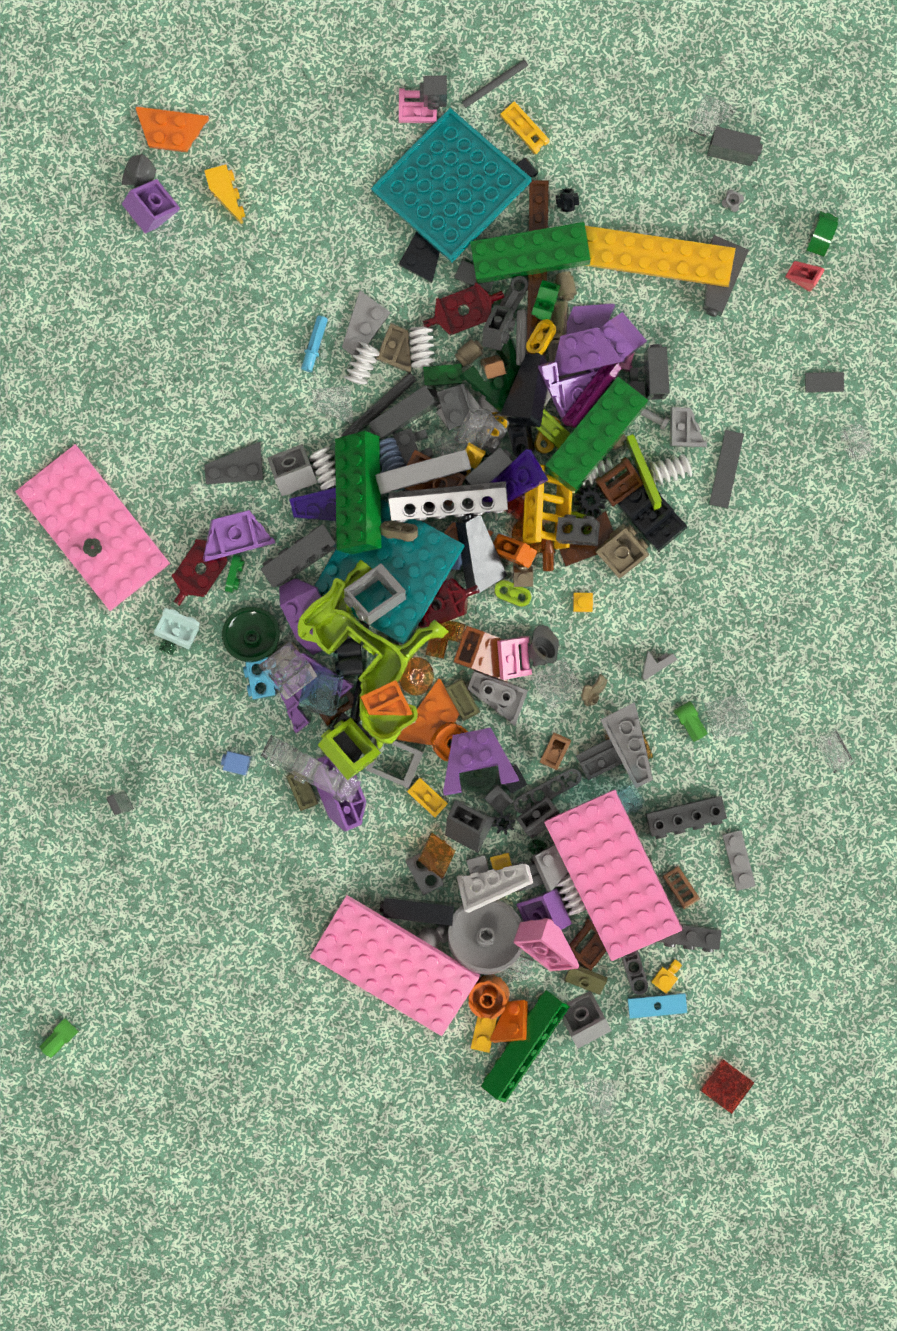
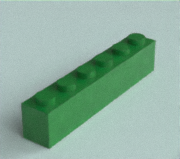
(520, 1054)

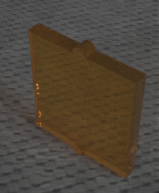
(436, 855)

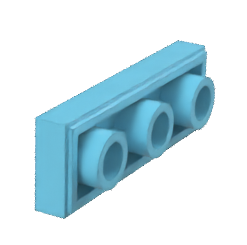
(669, 1005)

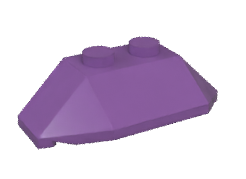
(294, 601)
(345, 814)

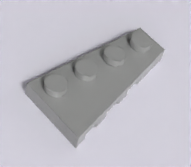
(627, 738)

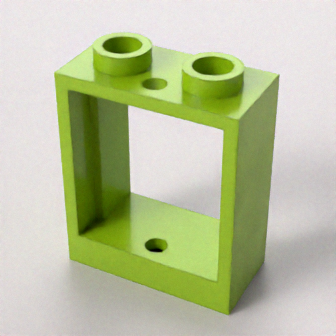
(337, 755)

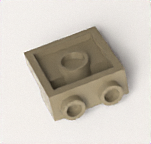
(623, 550)

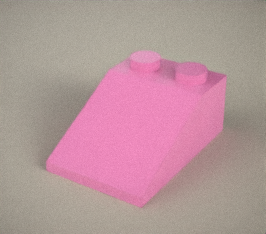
(546, 944)

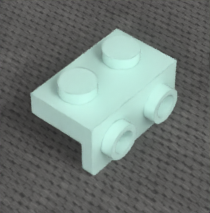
(177, 628)

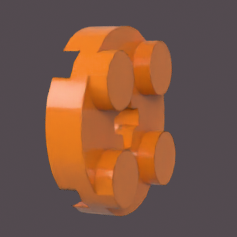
(441, 739)

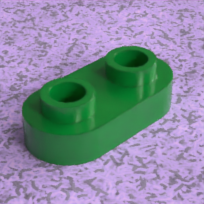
(232, 582)

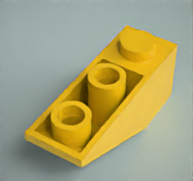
(221, 187)

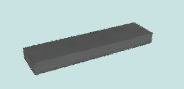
(726, 469)
(120, 803)

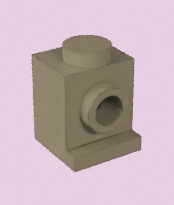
(522, 576)

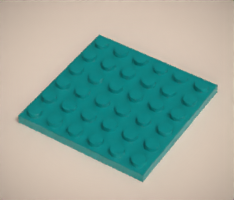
(451, 185)
(416, 565)

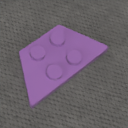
(588, 317)
(585, 351)
(235, 535)

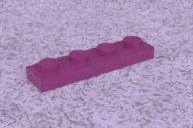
(591, 394)

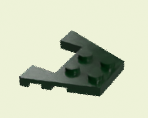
(497, 388)

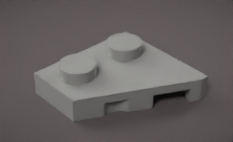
(684, 429)

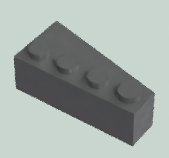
(299, 556)

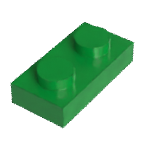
(442, 375)

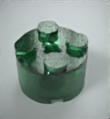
(479, 784)

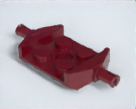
(447, 309)
(189, 580)
(453, 600)

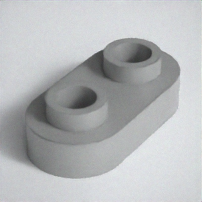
(497, 693)

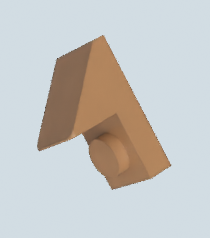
(555, 751)

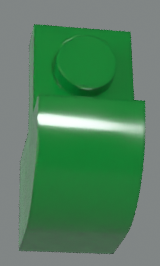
(823, 233)
(546, 300)

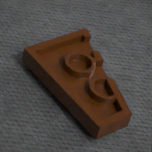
(581, 552)

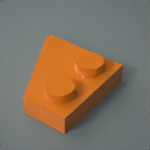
(386, 701)

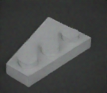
(364, 323)
(510, 712)
(550, 867)

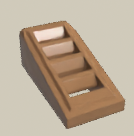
(492, 366)
(691, 901)

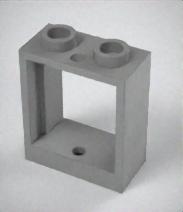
(389, 582)
(412, 768)

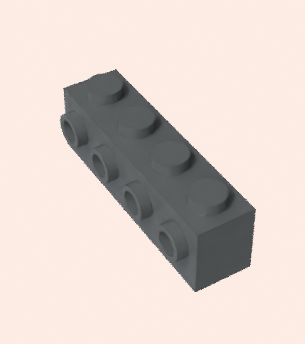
(685, 816)
(695, 936)

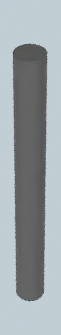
(495, 83)

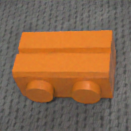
(514, 550)

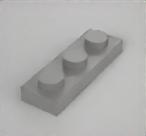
(738, 860)

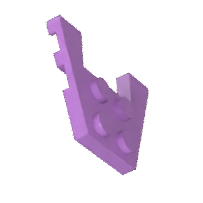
(567, 390)
(297, 717)
(473, 752)

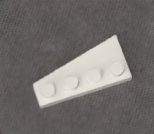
(486, 887)

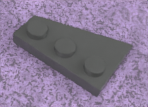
(236, 467)

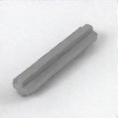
(521, 336)

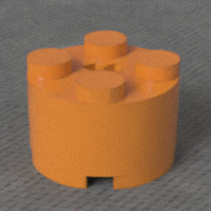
(489, 1007)

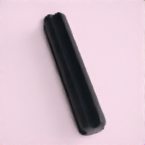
(355, 707)

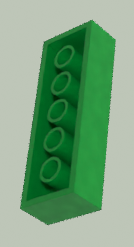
(530, 252)
(596, 435)
(357, 493)

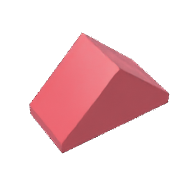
(804, 274)

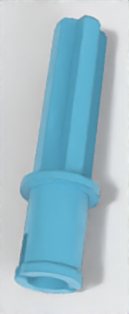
(314, 344)

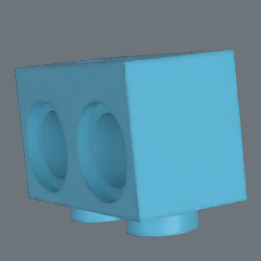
(254, 680)

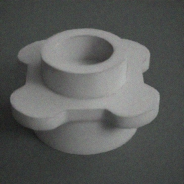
(736, 197)

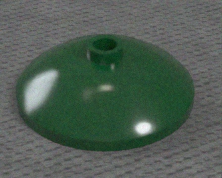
(248, 623)

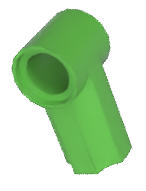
(689, 719)
(61, 1034)

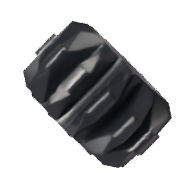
(596, 498)

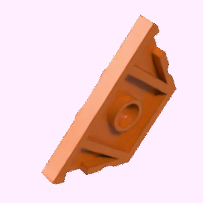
(170, 129)
(432, 714)

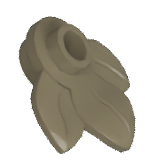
(590, 693)

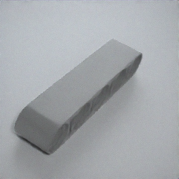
(423, 471)

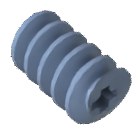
(390, 455)

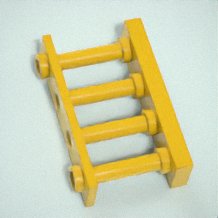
(534, 512)

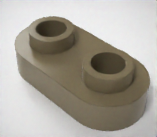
(399, 530)

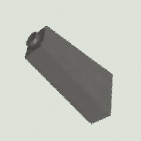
(717, 296)
(405, 412)

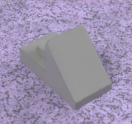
(651, 667)

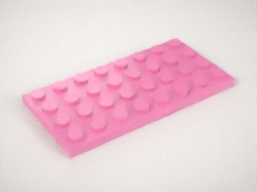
(79, 505)
(613, 875)
(394, 965)

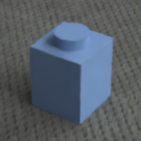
(236, 762)

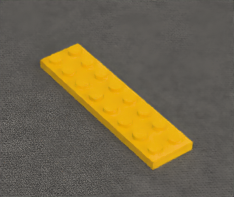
(660, 256)

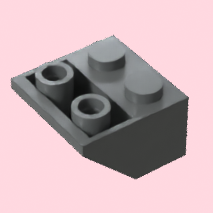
(468, 825)

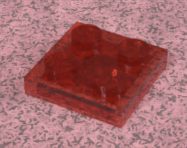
(727, 1086)

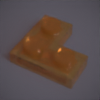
(437, 646)

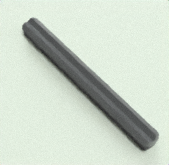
(380, 405)

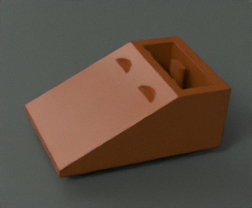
(479, 652)

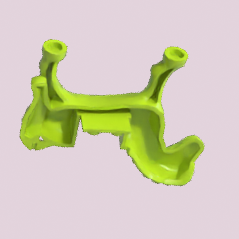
(334, 622)

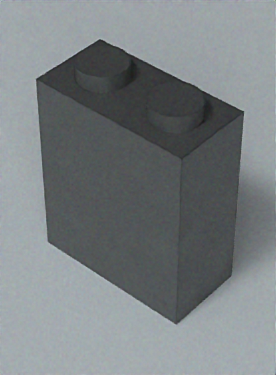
(734, 146)
(656, 372)
(490, 468)

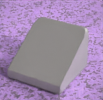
(477, 864)

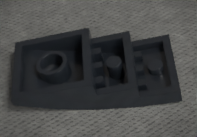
(656, 525)

